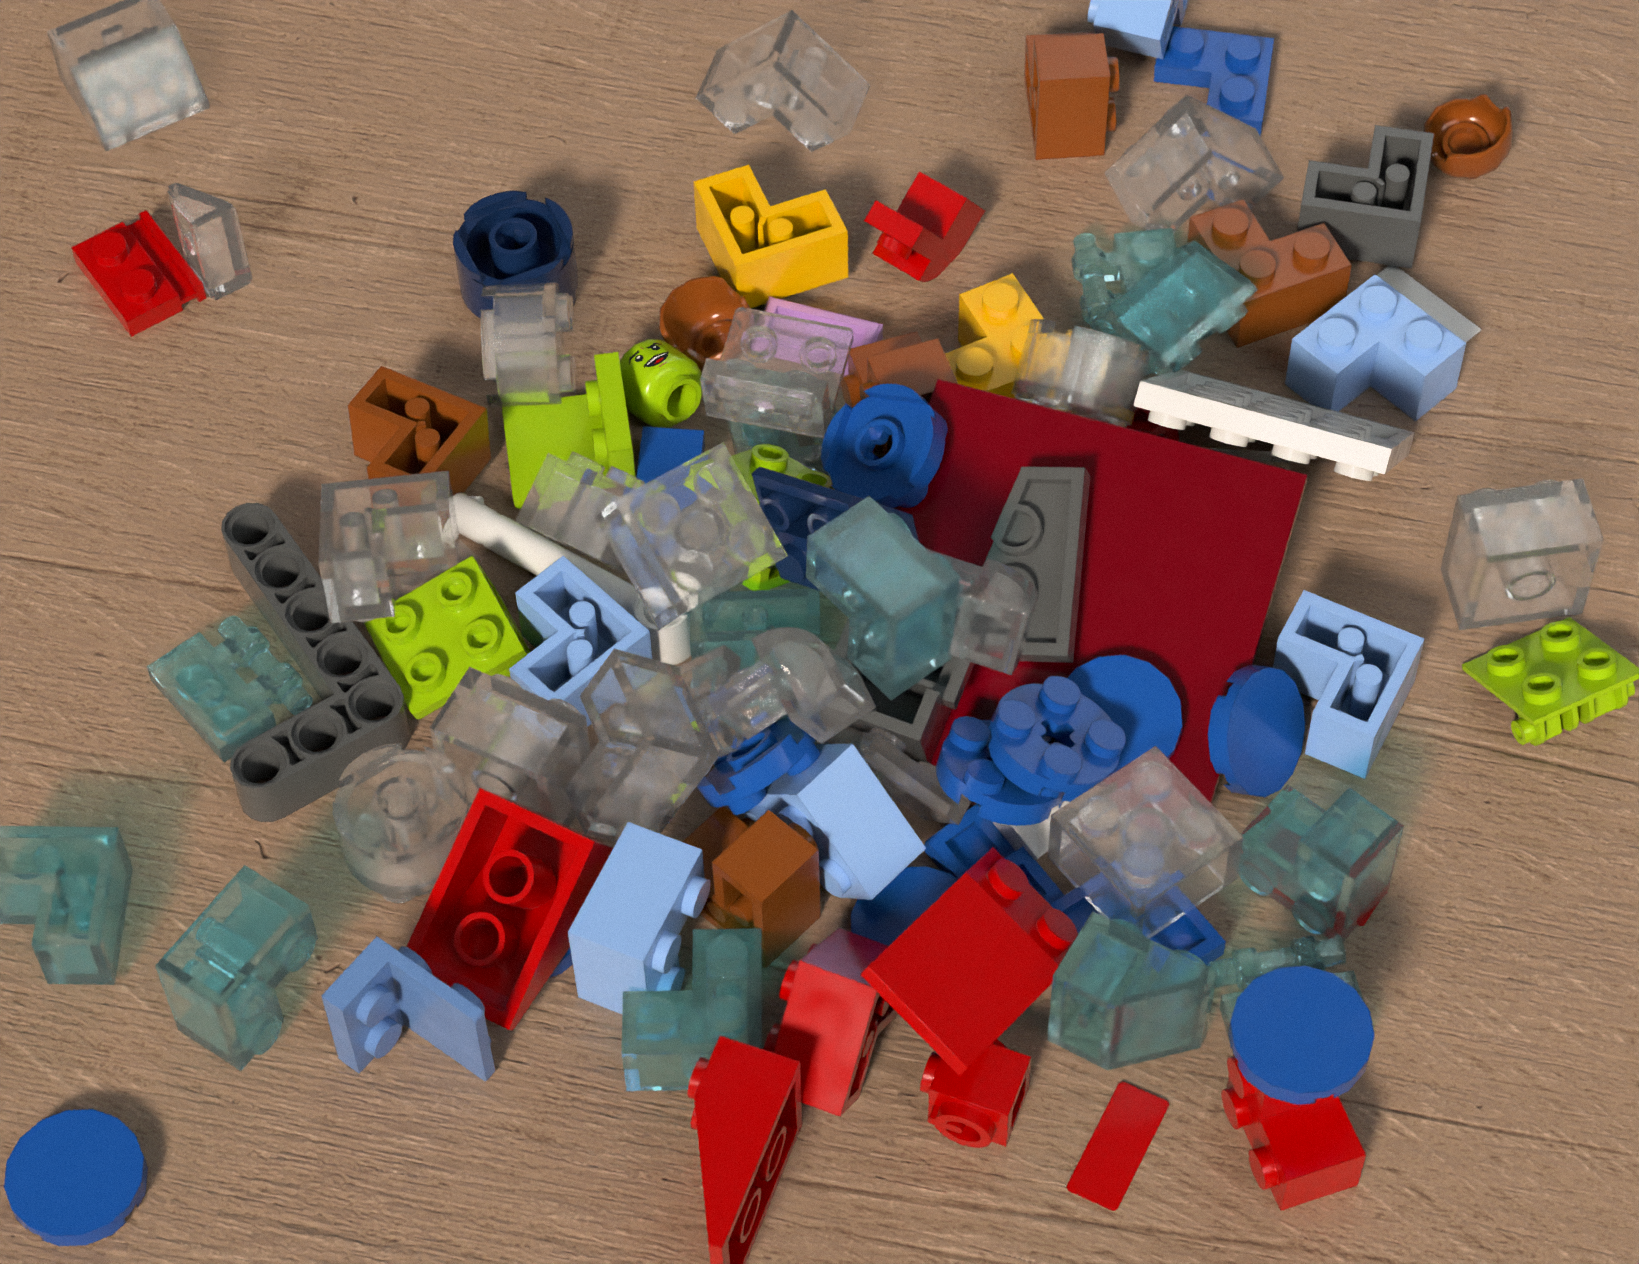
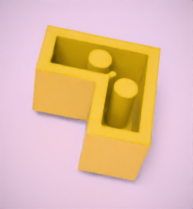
(767, 247)
(992, 335)

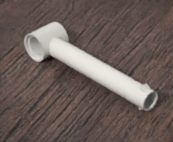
(538, 553)

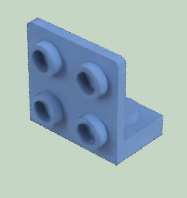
(398, 989)

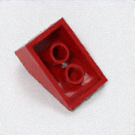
(506, 904)
(973, 960)
(746, 1131)

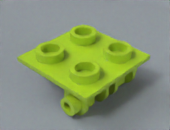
(1555, 679)

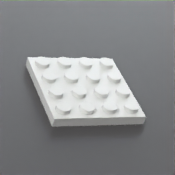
(1294, 427)

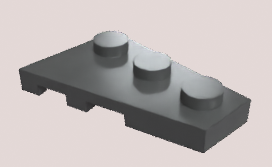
(1044, 541)

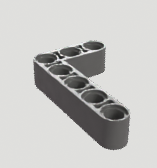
(263, 562)

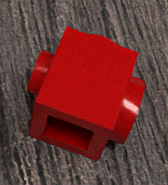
(981, 1101)

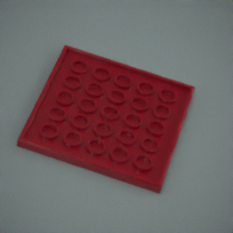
(1172, 556)

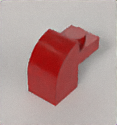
(925, 229)

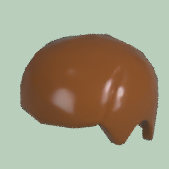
(1469, 136)
(699, 317)

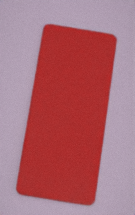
(1117, 1146)

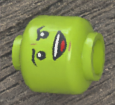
(660, 383)

